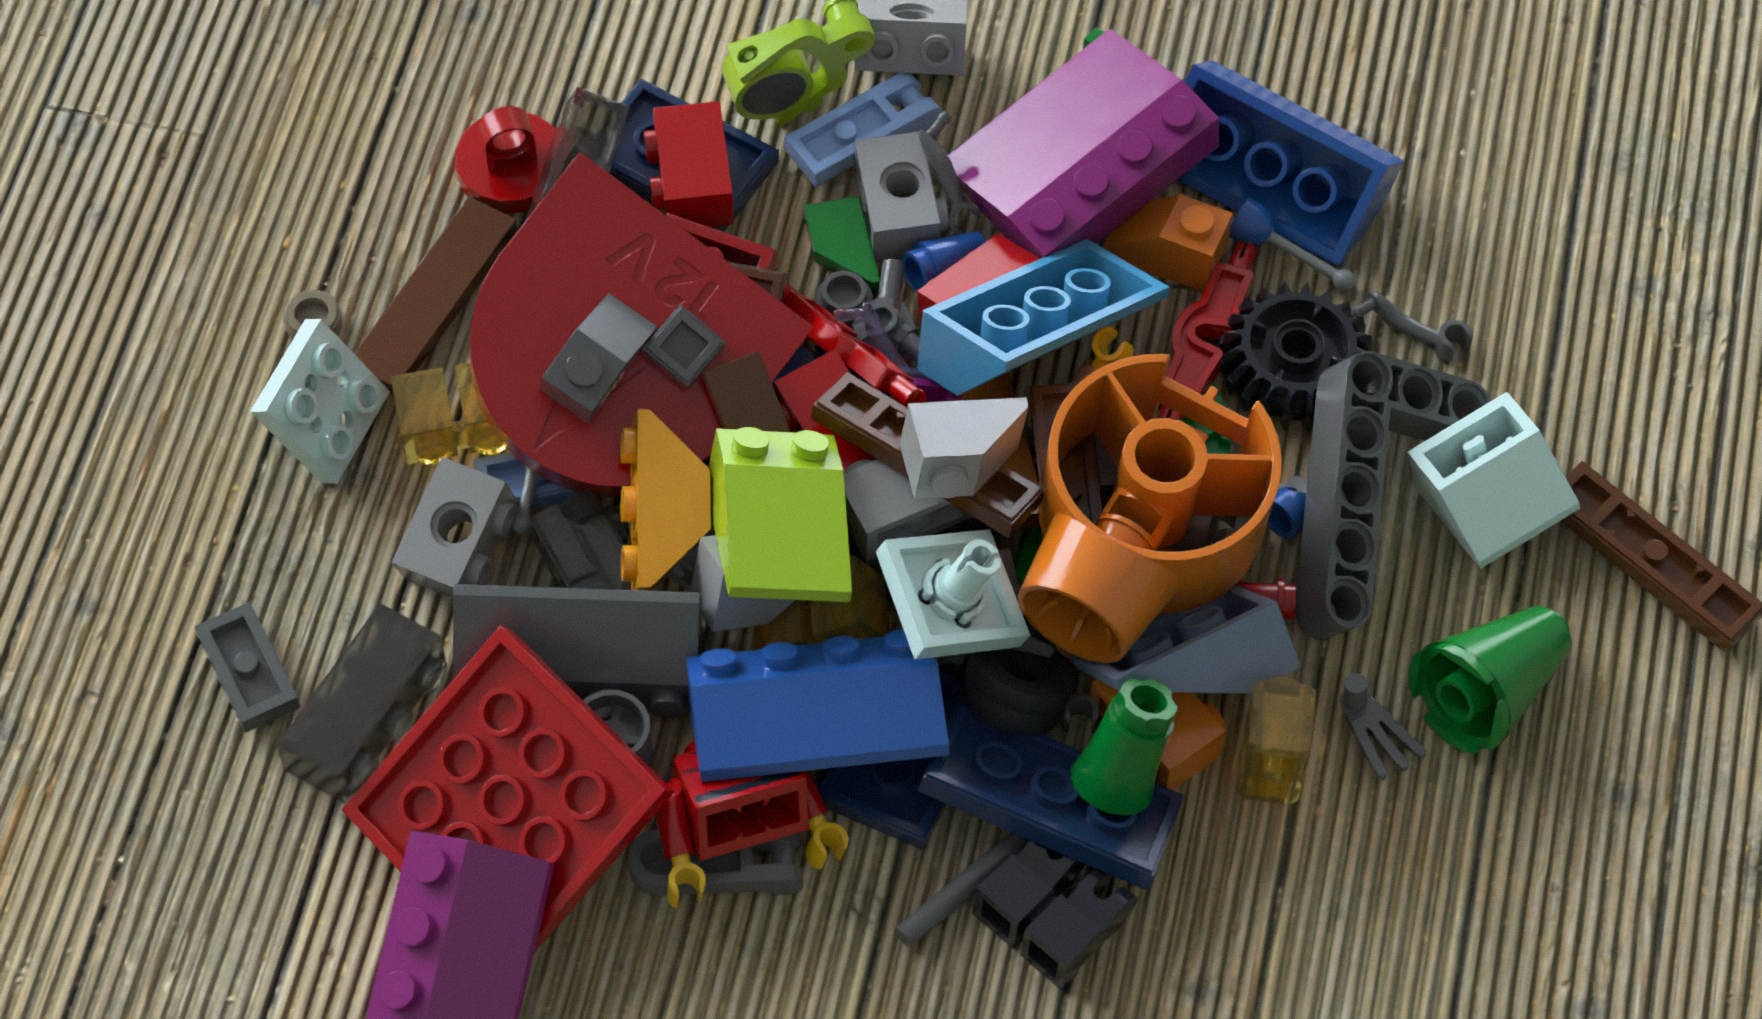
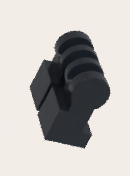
(1056, 932)

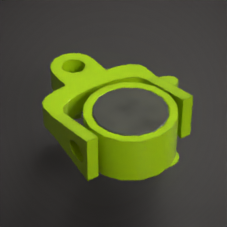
(770, 71)

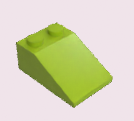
(780, 515)

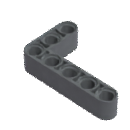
(1358, 469)

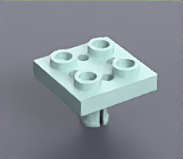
(306, 403)
(967, 587)

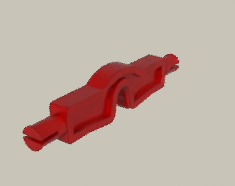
(859, 356)
(1192, 359)

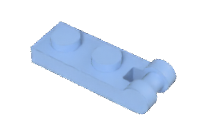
(827, 143)

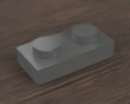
(247, 667)

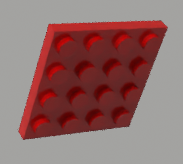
(515, 767)

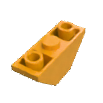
(664, 503)

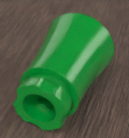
(1125, 752)

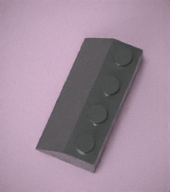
(591, 636)

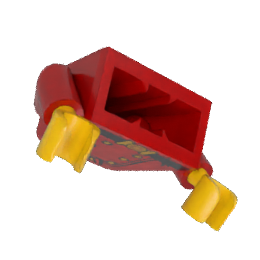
(738, 814)

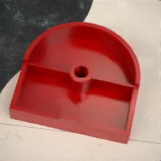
(561, 263)

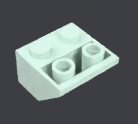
(1492, 480)

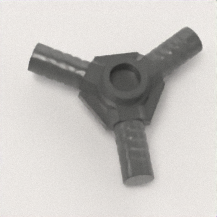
(891, 312)

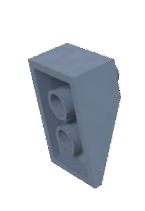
(1207, 648)

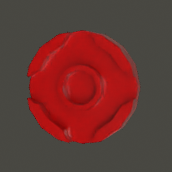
(503, 158)

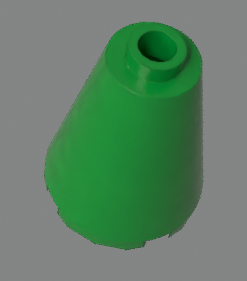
(1488, 676)

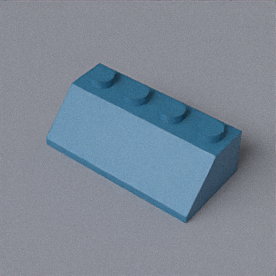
(1030, 314)

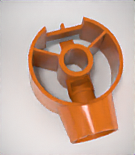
(1105, 581)

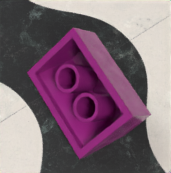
(460, 931)

